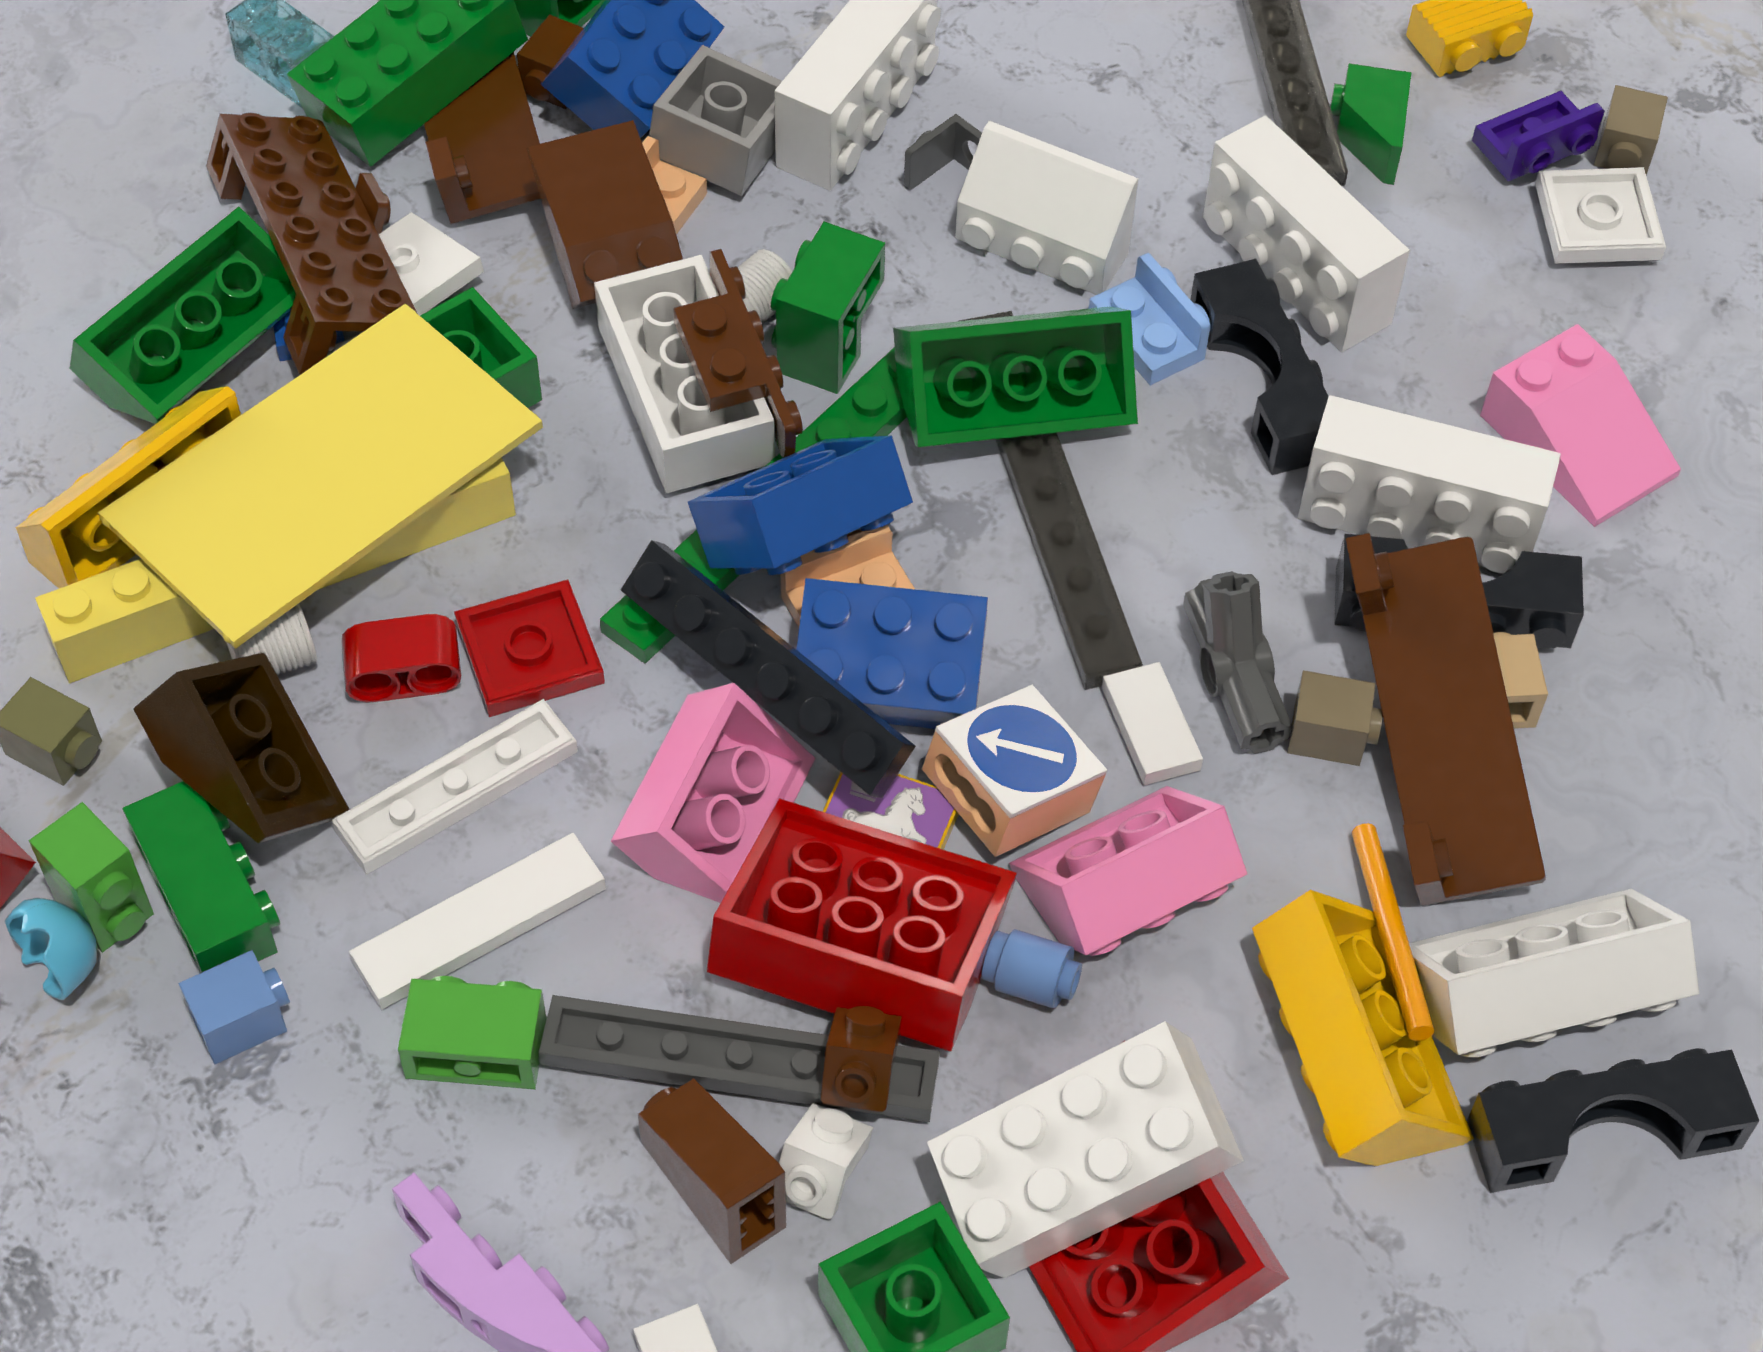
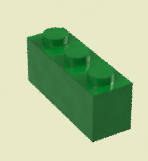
(202, 876)

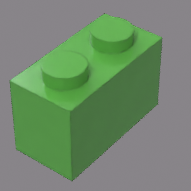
(93, 875)
(472, 1032)

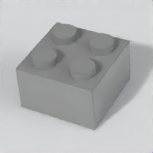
(717, 120)

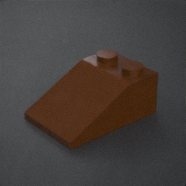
(602, 207)

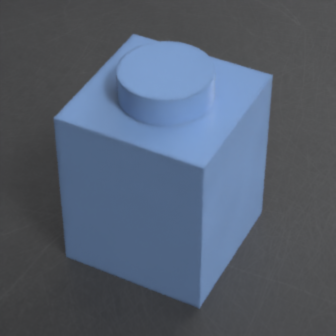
(236, 1005)

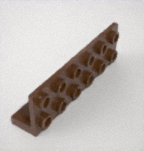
(482, 144)
(315, 225)
(1446, 720)

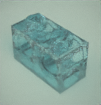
(273, 39)

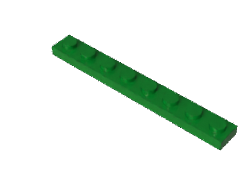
(864, 410)

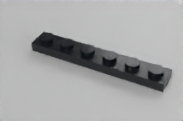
(768, 669)

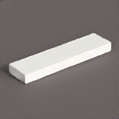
(454, 786)
(478, 919)

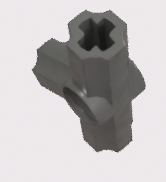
(1238, 658)

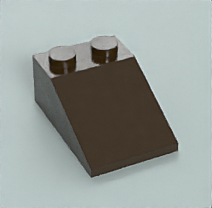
(242, 747)

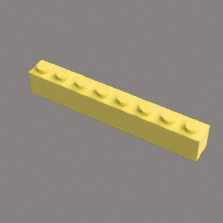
(137, 612)

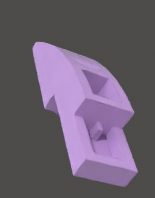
(497, 1303)

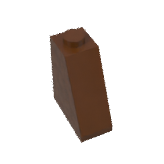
(715, 1168)

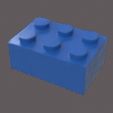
(629, 59)
(801, 504)
(897, 649)

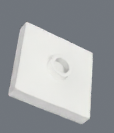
(1600, 215)
(428, 261)

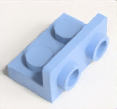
(1166, 324)

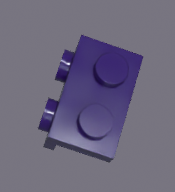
(1538, 134)

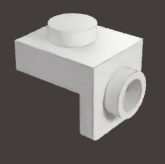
(821, 1158)

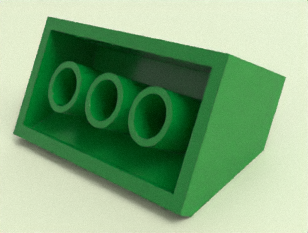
(185, 321)
(1017, 375)

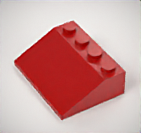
(860, 921)
(1161, 1273)

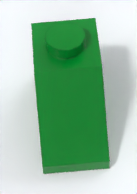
(1373, 116)

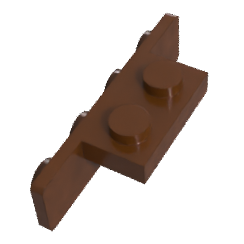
(729, 353)

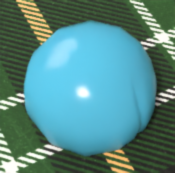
(58, 939)

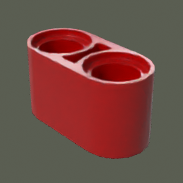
(401, 658)

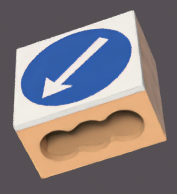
(1013, 769)

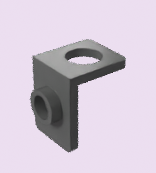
(938, 148)

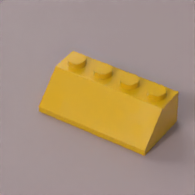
(68, 537)
(1339, 1003)

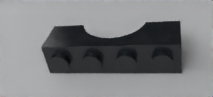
(1252, 324)
(1534, 597)
(1688, 1102)

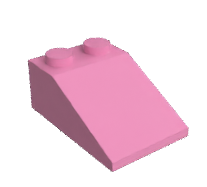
(1581, 404)

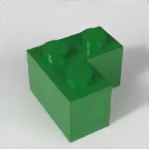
(824, 306)

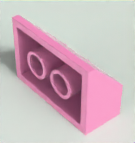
(711, 791)
(1131, 869)

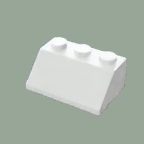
(1046, 209)

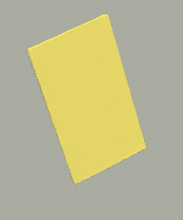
(319, 474)

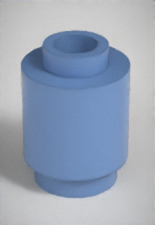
(1031, 968)

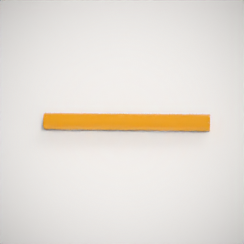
(1392, 933)

